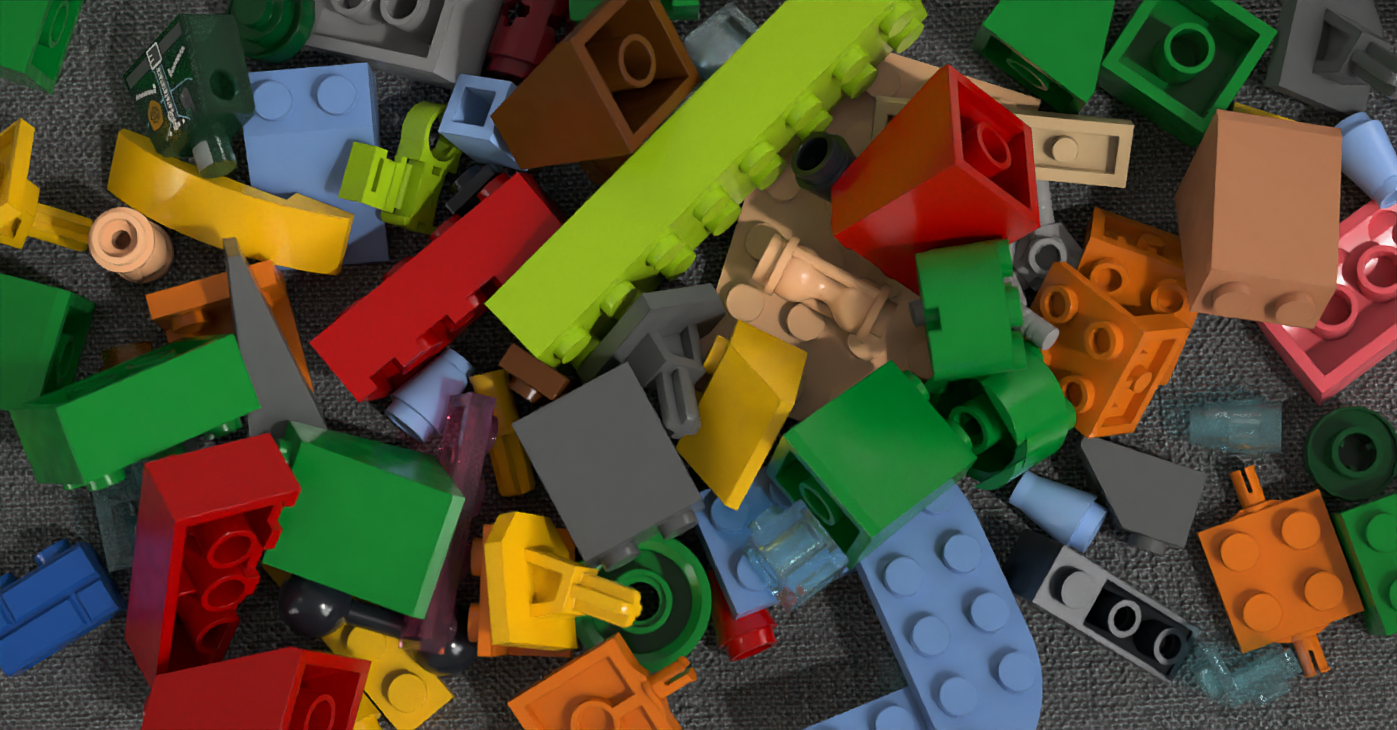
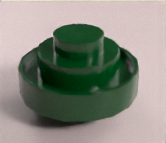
(273, 28)
(1351, 453)

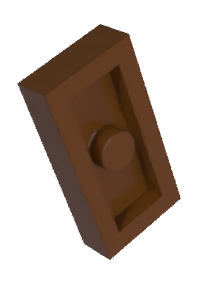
(534, 378)

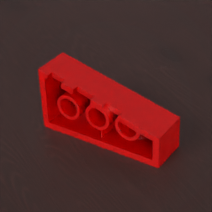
(440, 290)
(199, 548)

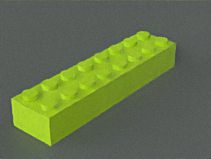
(699, 171)

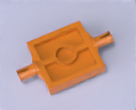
(1279, 571)
(603, 692)

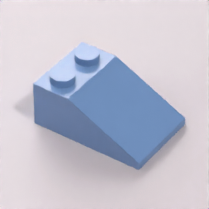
(305, 138)

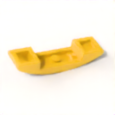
(289, 232)

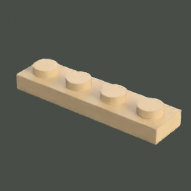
(1064, 145)

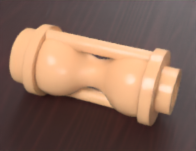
(130, 245)
(803, 277)

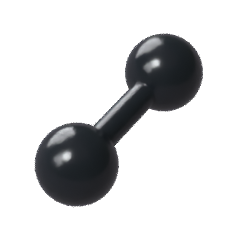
(321, 610)

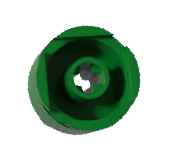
(970, 310)
(1009, 417)

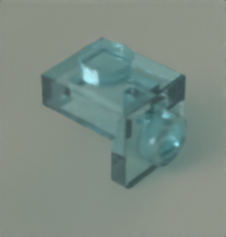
(1259, 679)

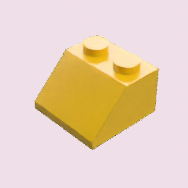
(741, 408)

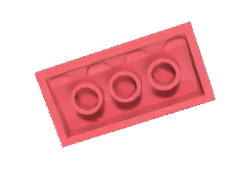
(1361, 315)

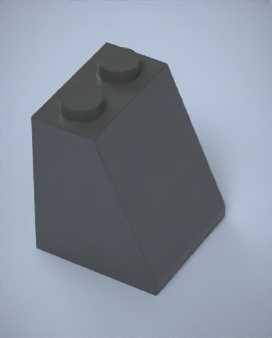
(610, 468)

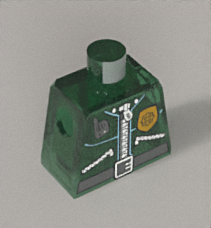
(194, 90)

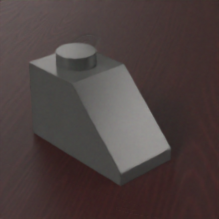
(1143, 493)

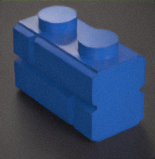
(54, 604)

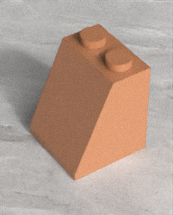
(1262, 219)

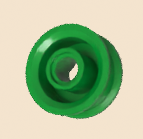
(682, 607)

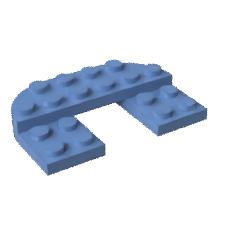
(937, 602)

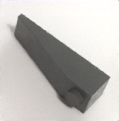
(266, 354)

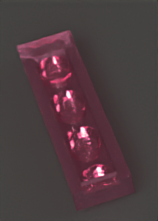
(466, 437)

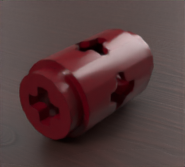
(530, 39)

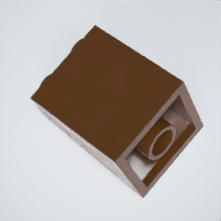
(599, 88)

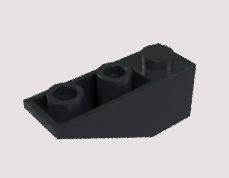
(1098, 605)

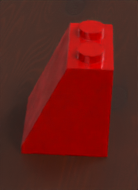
(938, 177)
(260, 692)

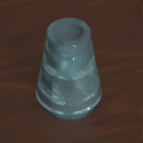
(1238, 426)

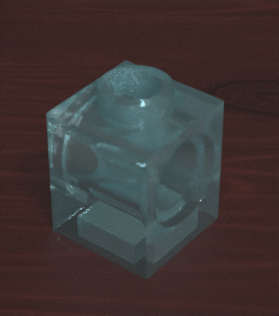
(793, 554)

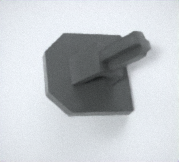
(1331, 55)
(663, 349)

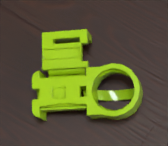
(401, 185)

